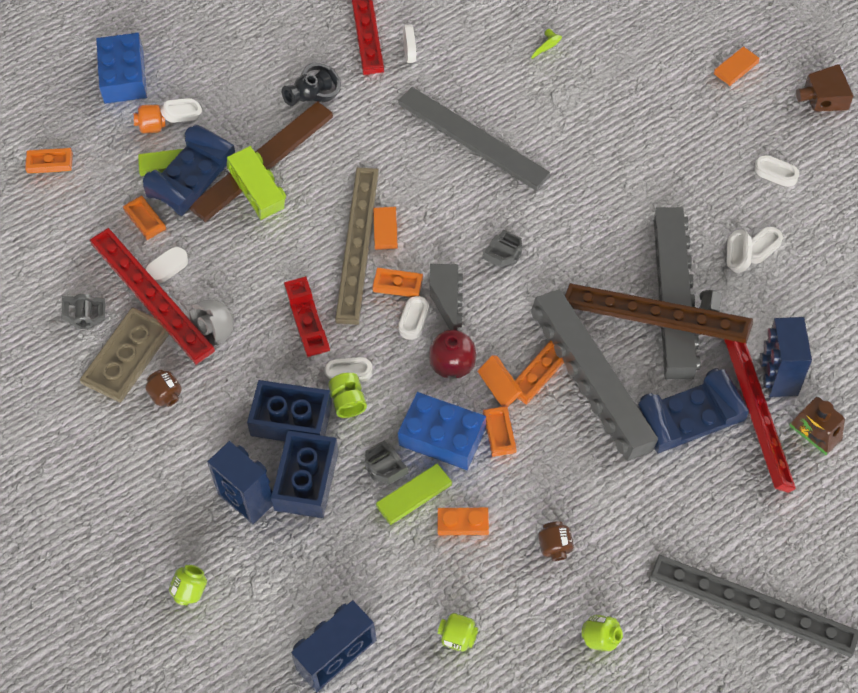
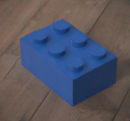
(121, 68)
(442, 431)

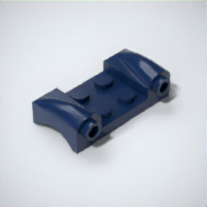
(190, 171)
(694, 411)

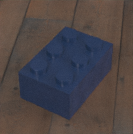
(786, 357)
(288, 408)
(305, 474)
(241, 481)
(333, 645)

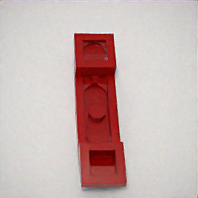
(306, 317)

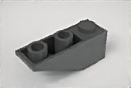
(444, 292)

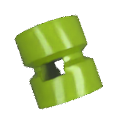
(347, 395)

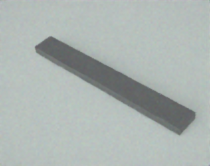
(474, 138)
(755, 605)

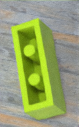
(256, 182)

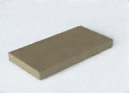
(125, 355)

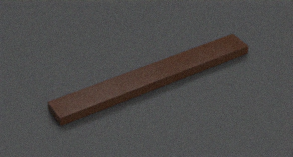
(271, 152)
(660, 313)

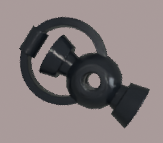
(309, 86)

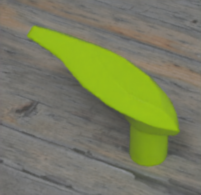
(552, 40)

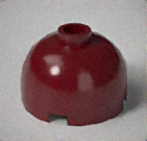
(452, 354)

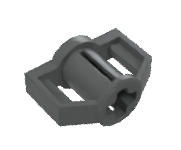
(508, 251)
(710, 300)
(81, 302)
(384, 463)

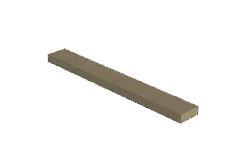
(357, 246)

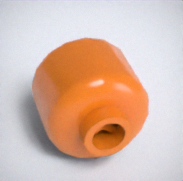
(149, 119)

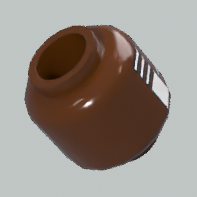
(163, 388)
(555, 540)

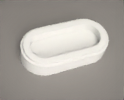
(409, 43)
(181, 110)
(776, 170)
(765, 244)
(739, 251)
(168, 264)
(413, 317)
(358, 365)

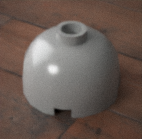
(213, 320)

